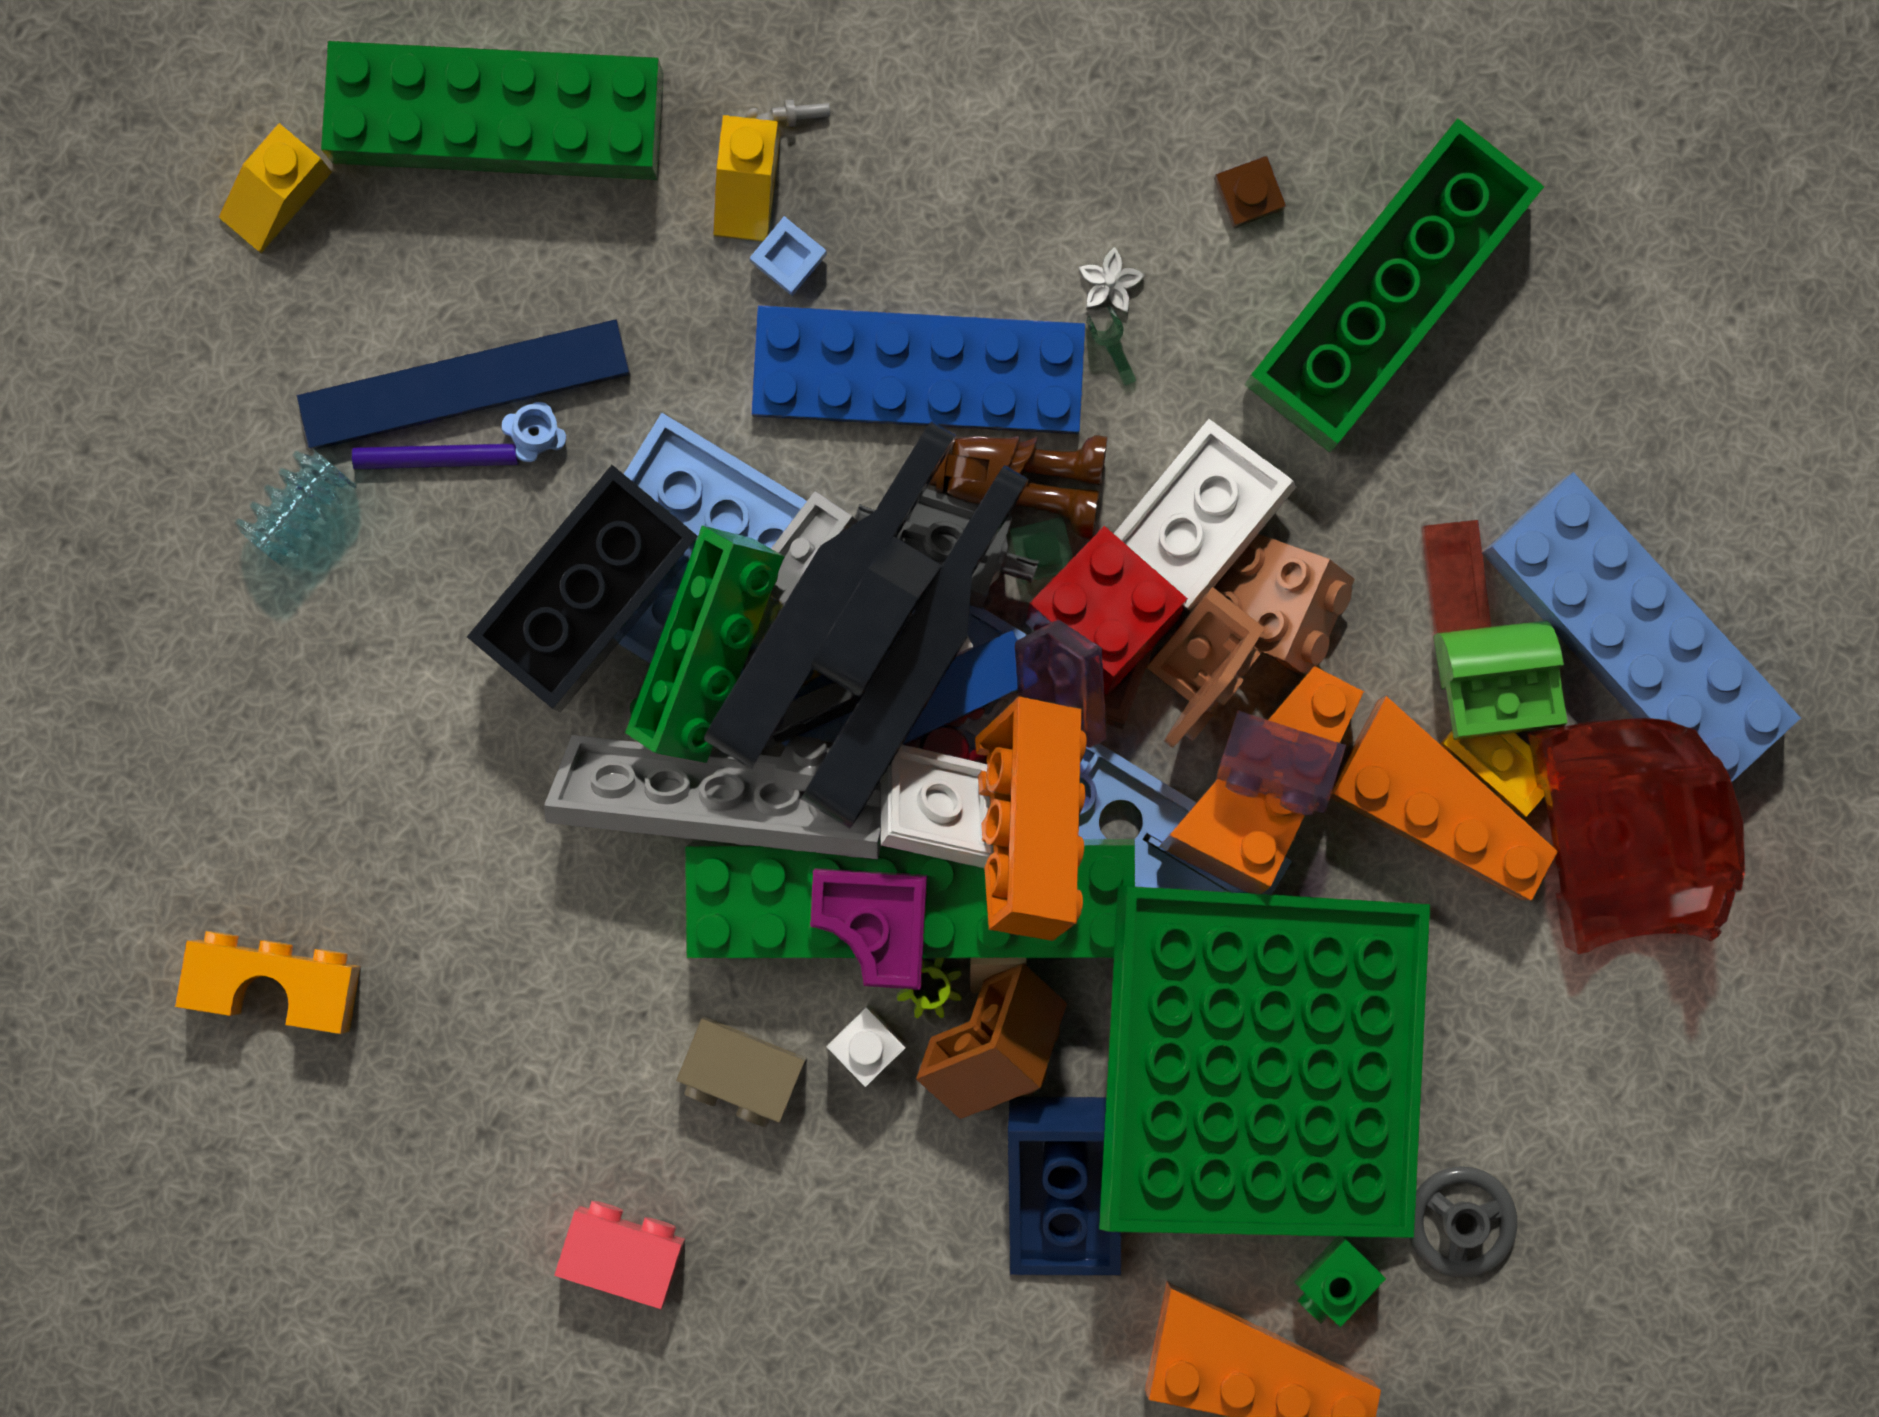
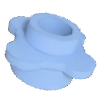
(537, 416)

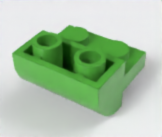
(1502, 679)

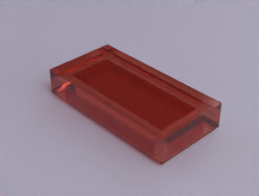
(1456, 576)

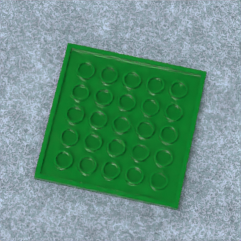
(1264, 1064)

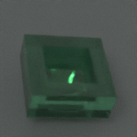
(1043, 542)

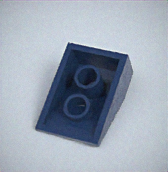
(1057, 1188)

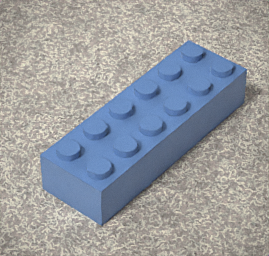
(1637, 625)

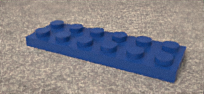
(918, 369)

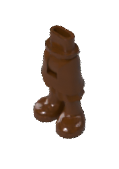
(978, 460)

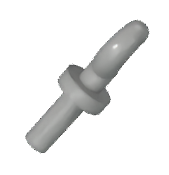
(791, 113)

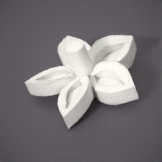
(1110, 281)

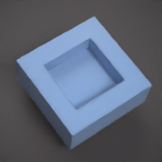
(788, 256)

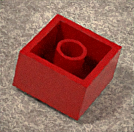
(1112, 602)

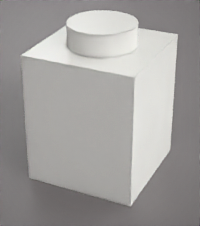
(866, 1046)

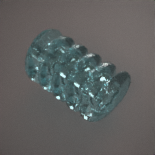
(295, 506)

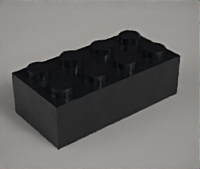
(584, 589)

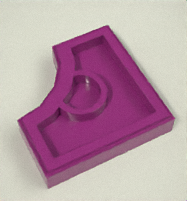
(878, 918)

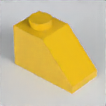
(745, 177)
(272, 187)

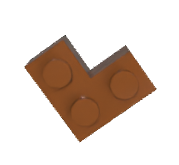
(1001, 1047)

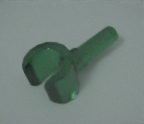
(1111, 340)

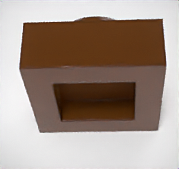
(1250, 192)

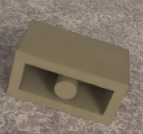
(740, 1071)

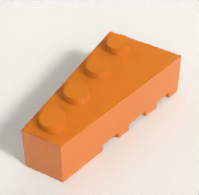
(1431, 799)
(1033, 817)
(1249, 836)
(1239, 1369)

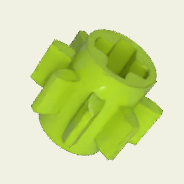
(922, 998)

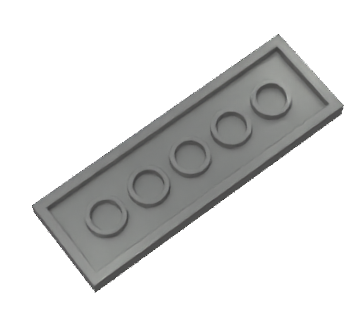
(638, 791)

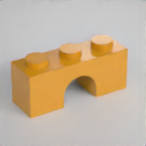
(317, 988)

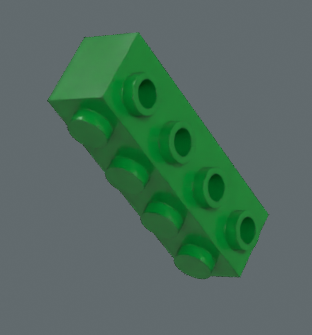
(704, 643)

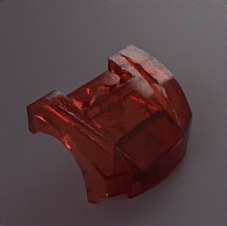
(1639, 830)

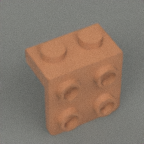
(1291, 596)
(1206, 660)

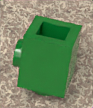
(1337, 1282)

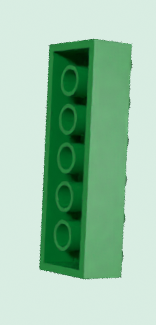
(492, 110)
(1393, 285)

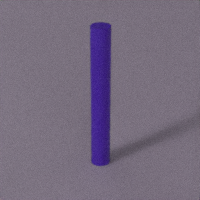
(434, 456)

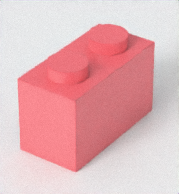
(620, 1254)

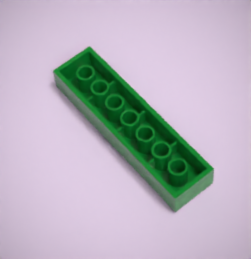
(760, 900)

